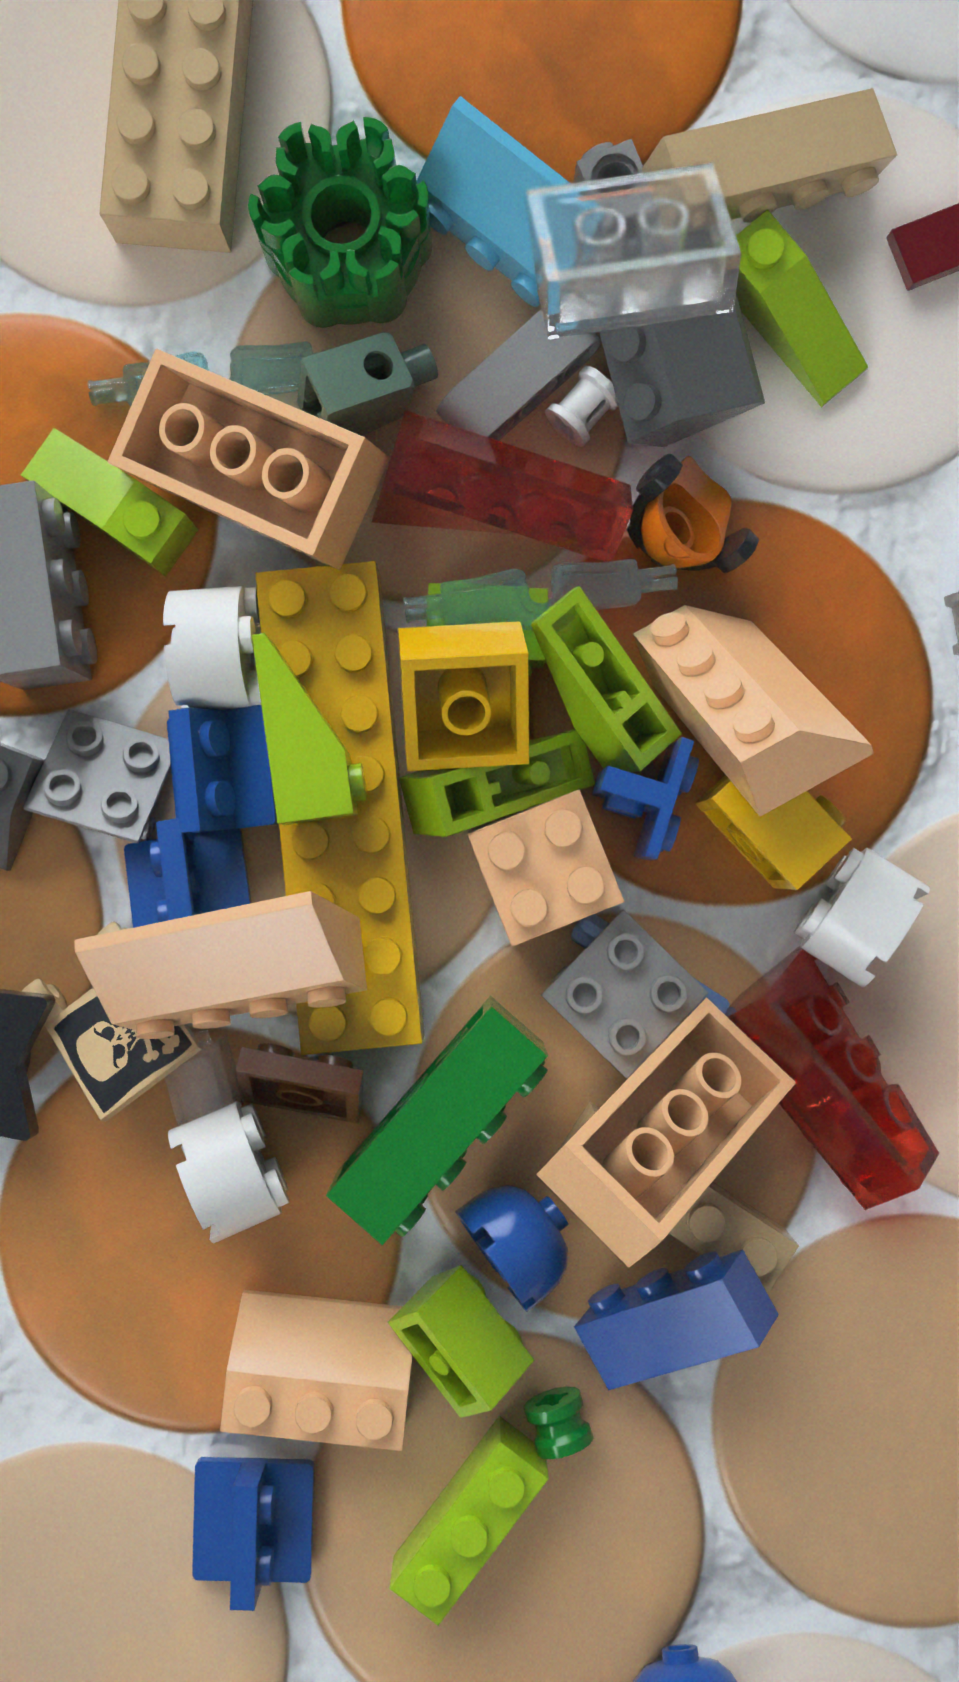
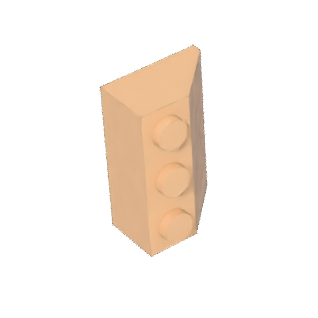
(317, 1371)

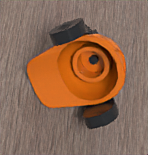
(685, 519)

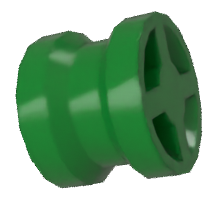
(558, 1422)

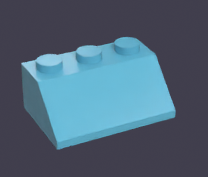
(479, 193)

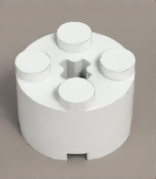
(212, 647)
(863, 916)
(226, 1171)

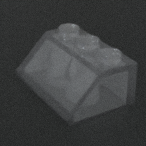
(632, 250)

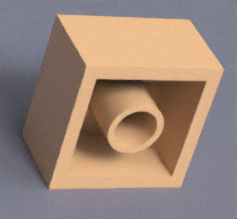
(545, 868)

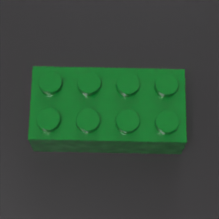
(437, 1120)

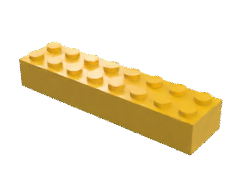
(336, 644)

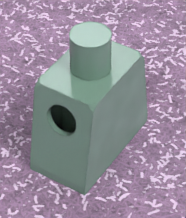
(363, 382)

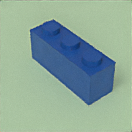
(676, 1319)

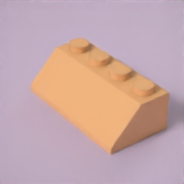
(748, 705)
(226, 964)

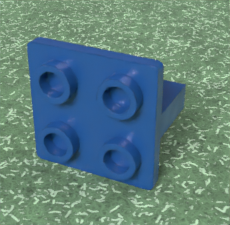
(220, 769)
(632, 794)
(185, 873)
(252, 1524)

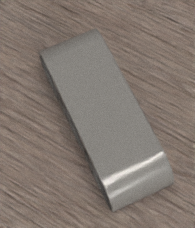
(515, 379)

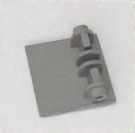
(102, 777)
(624, 994)

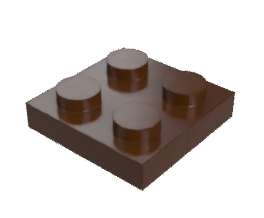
(300, 1085)

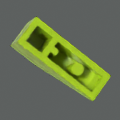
(794, 311)
(111, 501)
(602, 686)
(306, 758)
(463, 798)

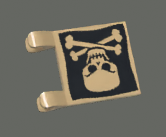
(108, 1058)

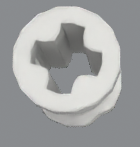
(583, 406)

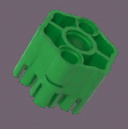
(337, 185)

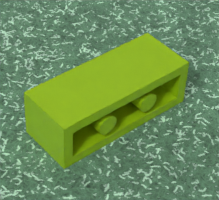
(468, 1521)

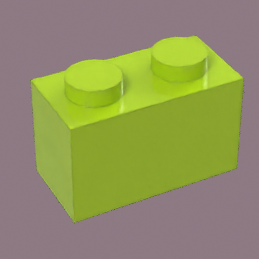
(462, 1341)

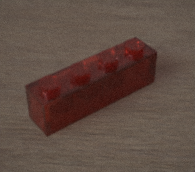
(481, 484)
(839, 1092)

